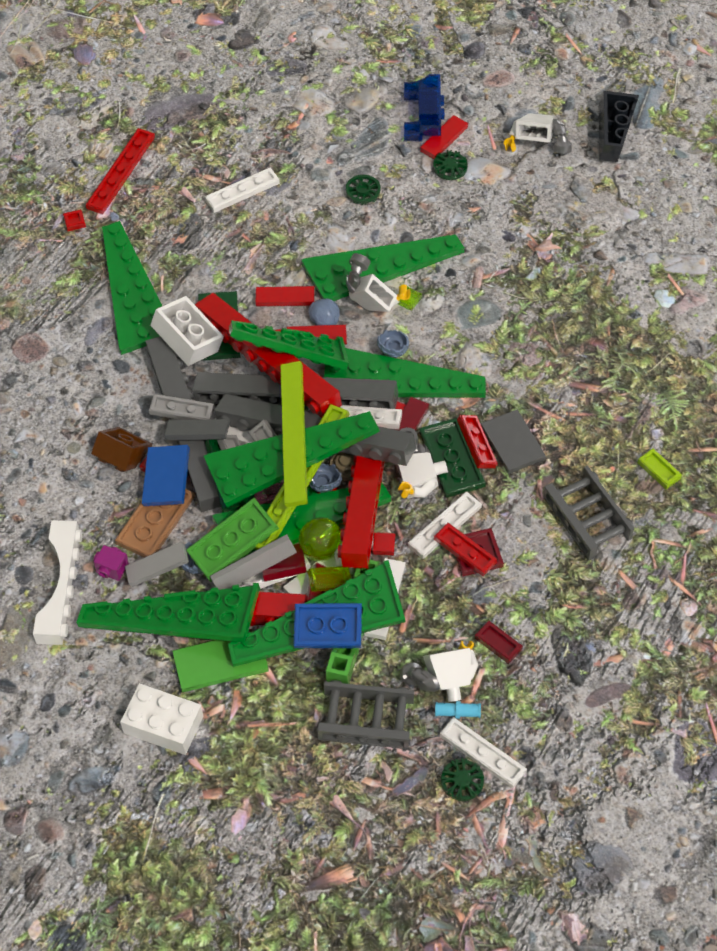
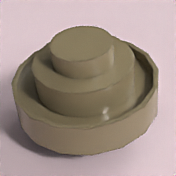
(343, 463)

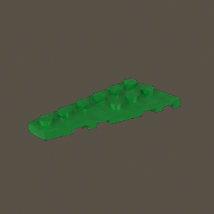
(294, 342)

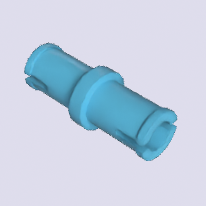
(458, 709)

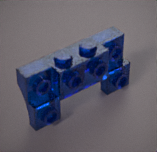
(430, 100)

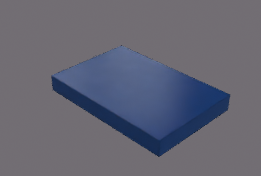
(165, 475)
(328, 625)

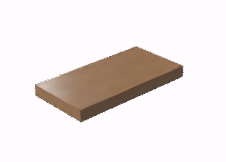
(151, 526)

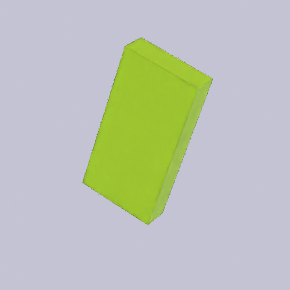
(659, 468)

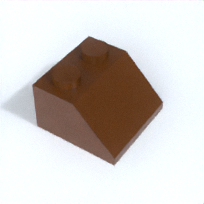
(120, 448)

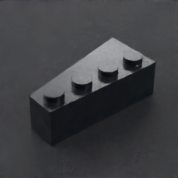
(615, 117)

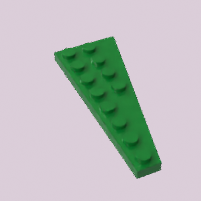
(388, 262)
(130, 289)
(412, 378)
(259, 464)
(324, 505)
(379, 610)
(191, 614)

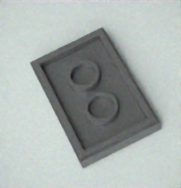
(513, 441)

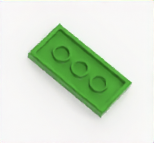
(232, 538)
(211, 665)

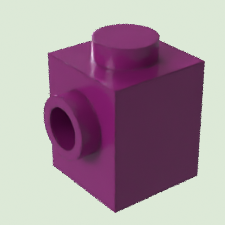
(110, 562)

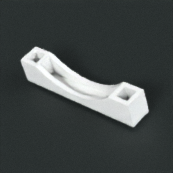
(50, 621)

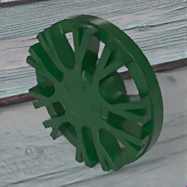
(450, 165)
(363, 189)
(462, 779)

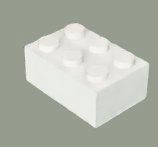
(186, 330)
(162, 719)

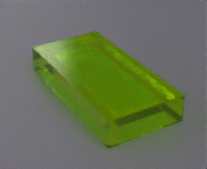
(327, 577)

